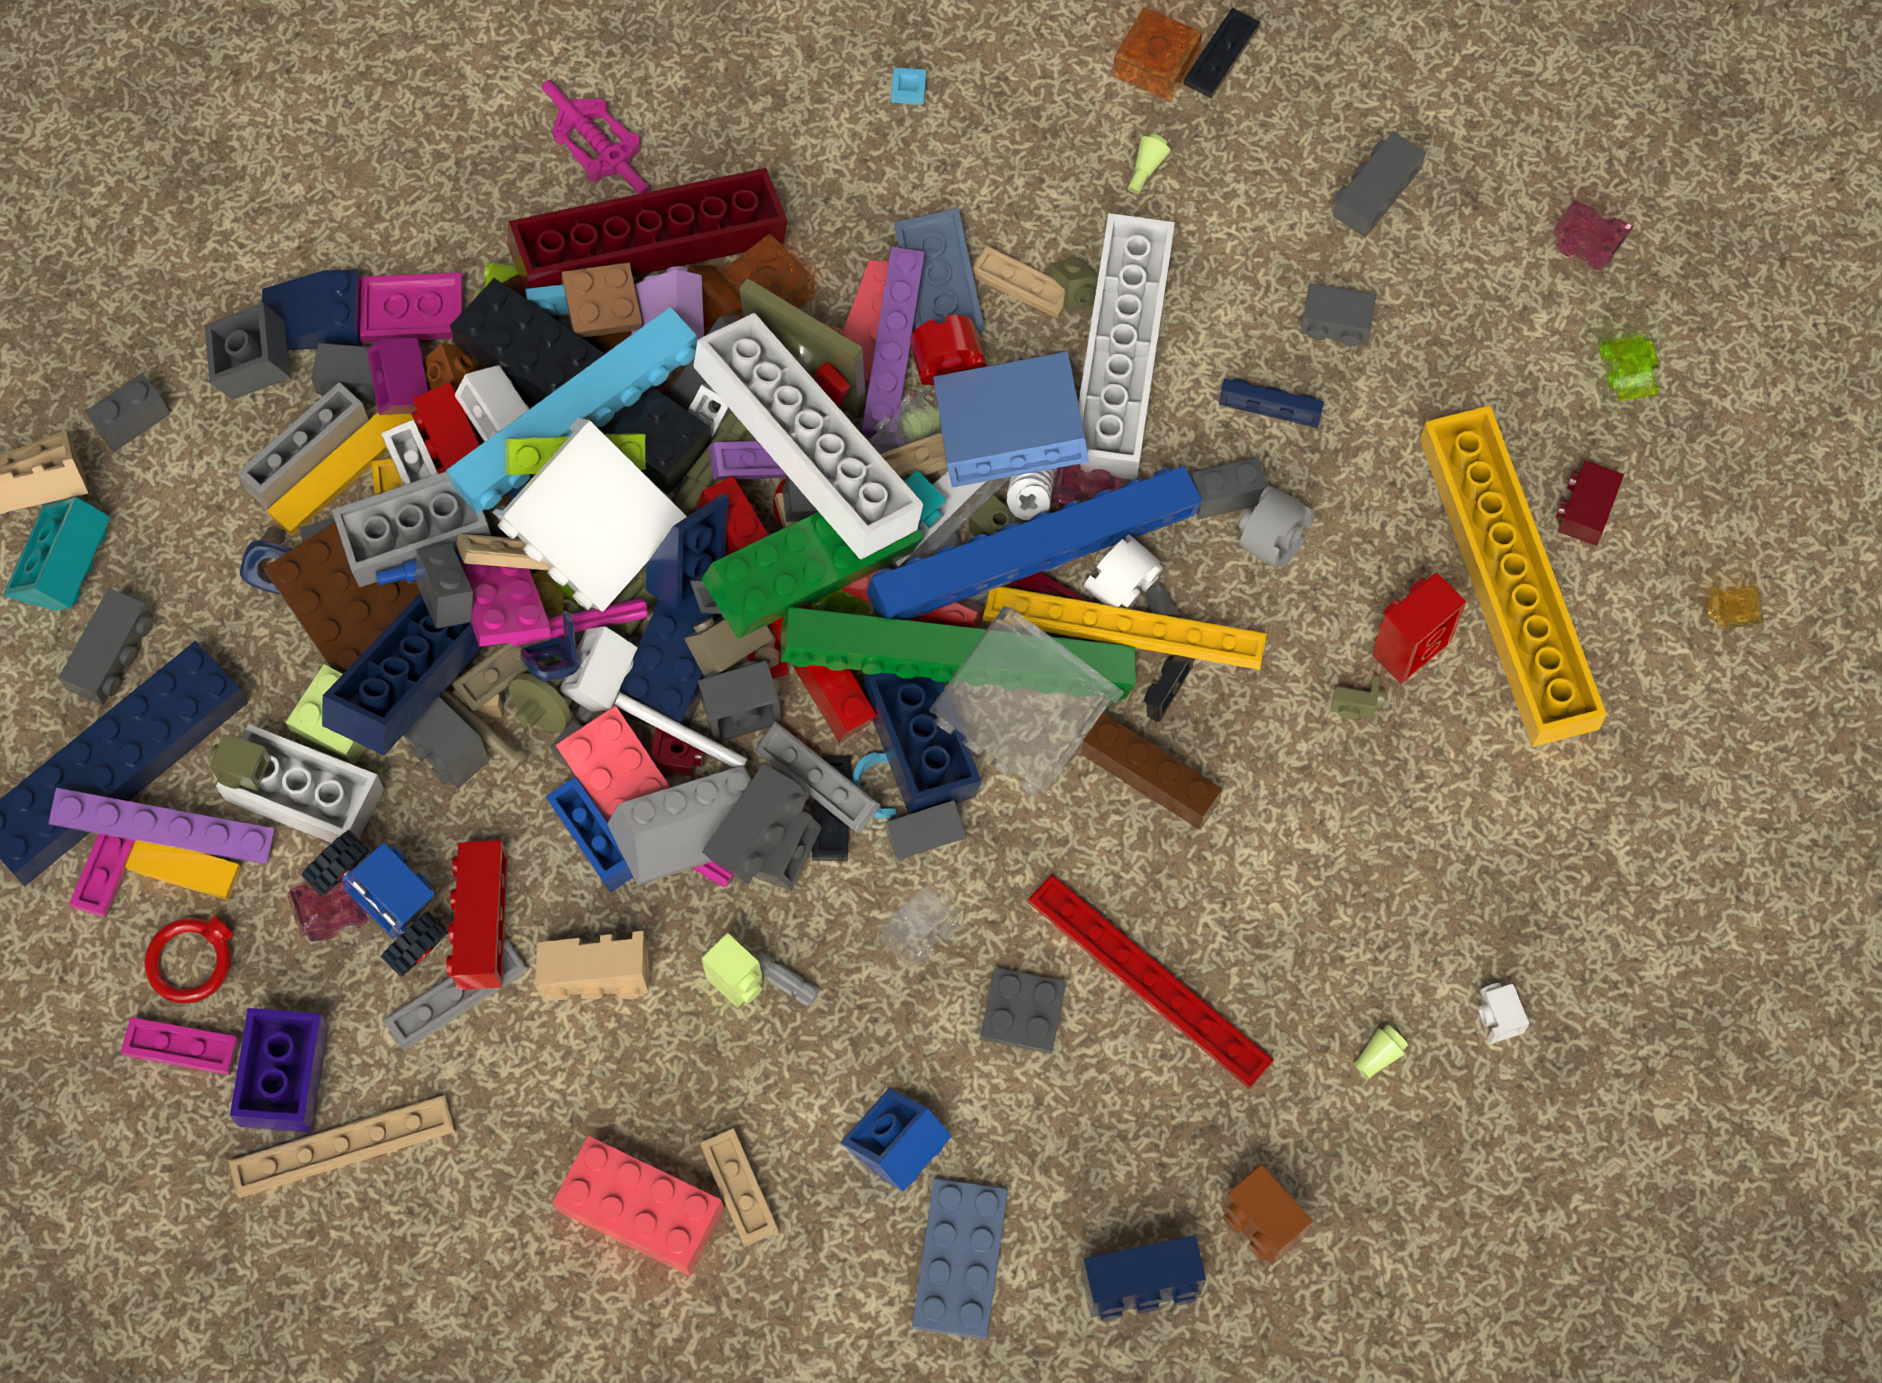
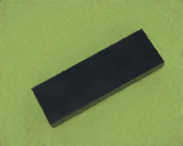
(1221, 53)
(834, 834)

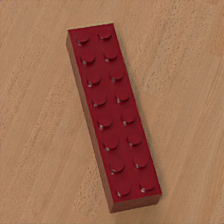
(649, 229)

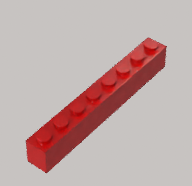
(833, 691)

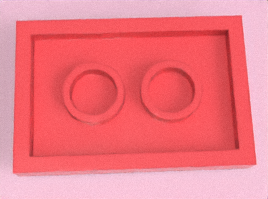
(611, 762)

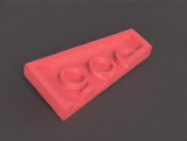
(865, 312)

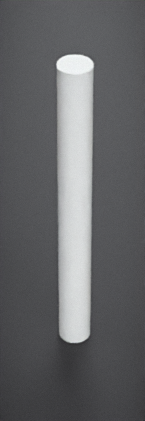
(680, 731)

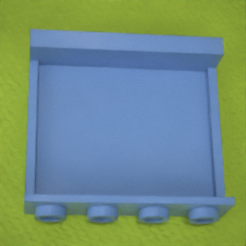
(1010, 419)

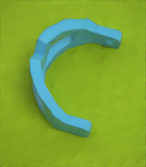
(866, 762)

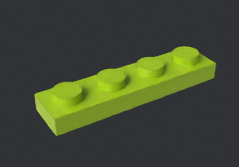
(530, 454)

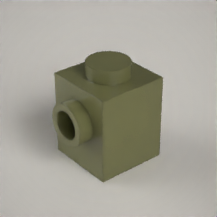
(991, 518)
(238, 762)

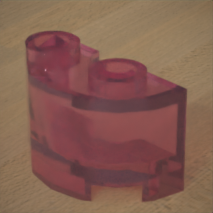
(1590, 236)
(1075, 484)
(324, 915)

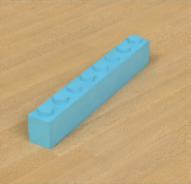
(592, 395)

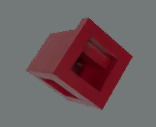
(675, 763)

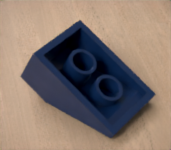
(318, 308)
(688, 553)

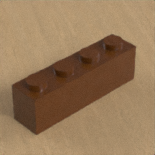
(1151, 771)

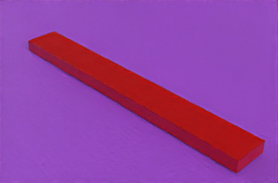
(1150, 981)

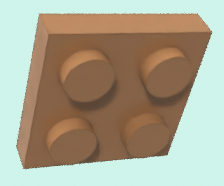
(601, 300)

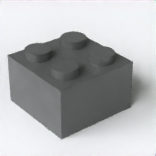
(247, 351)
(740, 701)
(447, 744)

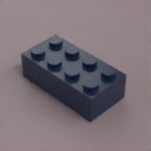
(663, 665)
(924, 758)

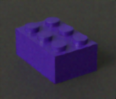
(279, 1070)

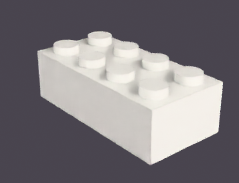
(308, 789)

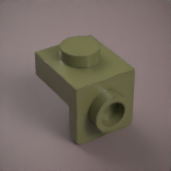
(1077, 280)
(1357, 703)

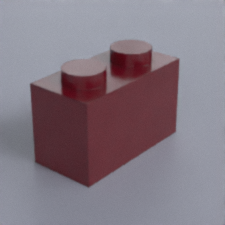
(1590, 502)

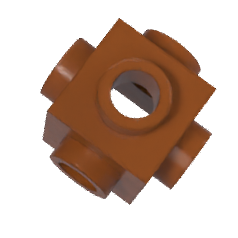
(447, 365)

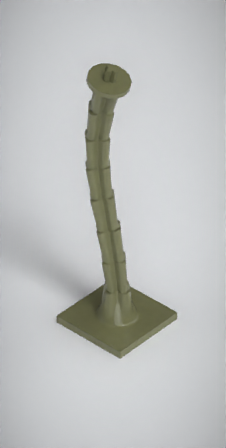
(811, 346)

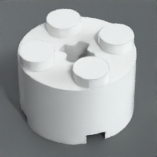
(1124, 573)

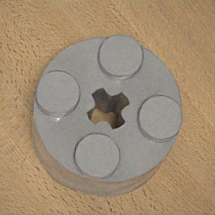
(1275, 527)

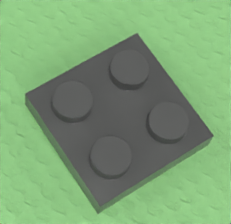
(1023, 1010)

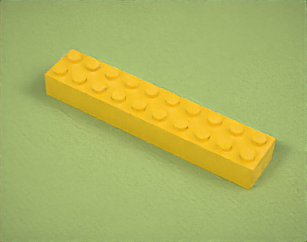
(1512, 577)

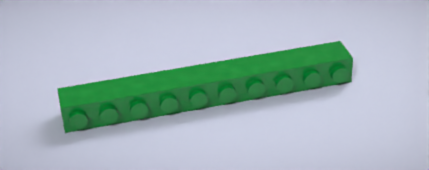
(916, 647)

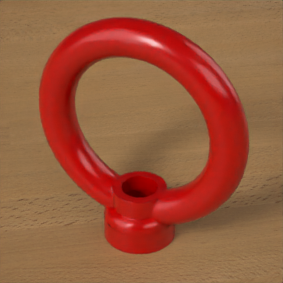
(215, 932)

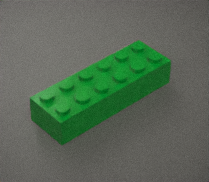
(791, 571)

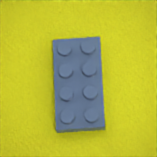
(947, 274)
(960, 1259)

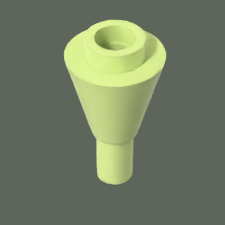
(1151, 153)

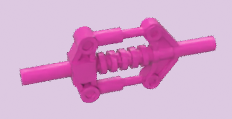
(613, 158)

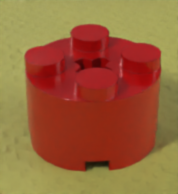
(946, 348)

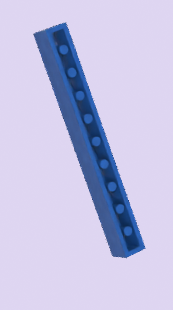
(1034, 545)

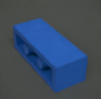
(590, 833)

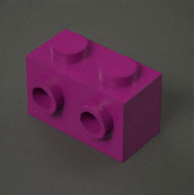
(397, 374)

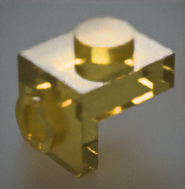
(549, 595)
(1735, 607)

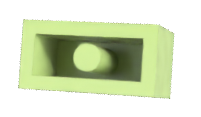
(733, 971)

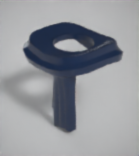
(267, 547)
(561, 647)

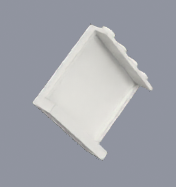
(590, 517)

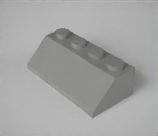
(393, 524)
(672, 826)

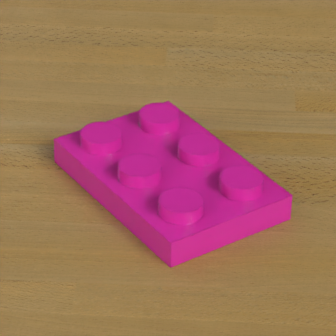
(410, 306)
(505, 605)

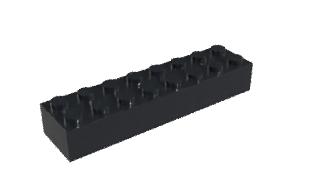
(545, 355)

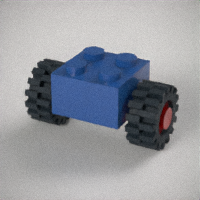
(385, 892)

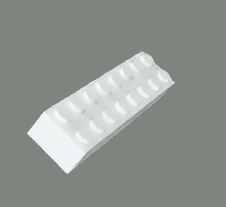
(1124, 342)
(808, 435)

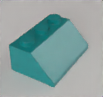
(58, 554)

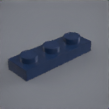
(1271, 402)

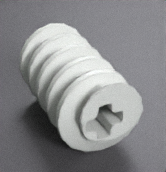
(1030, 493)

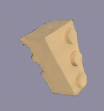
(40, 473)
(593, 968)

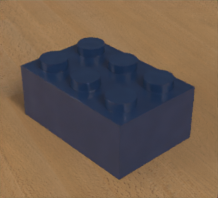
(1143, 1278)

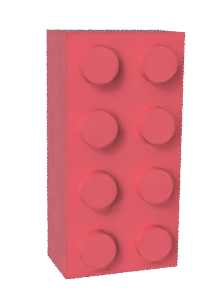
(638, 1205)

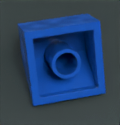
(897, 1139)

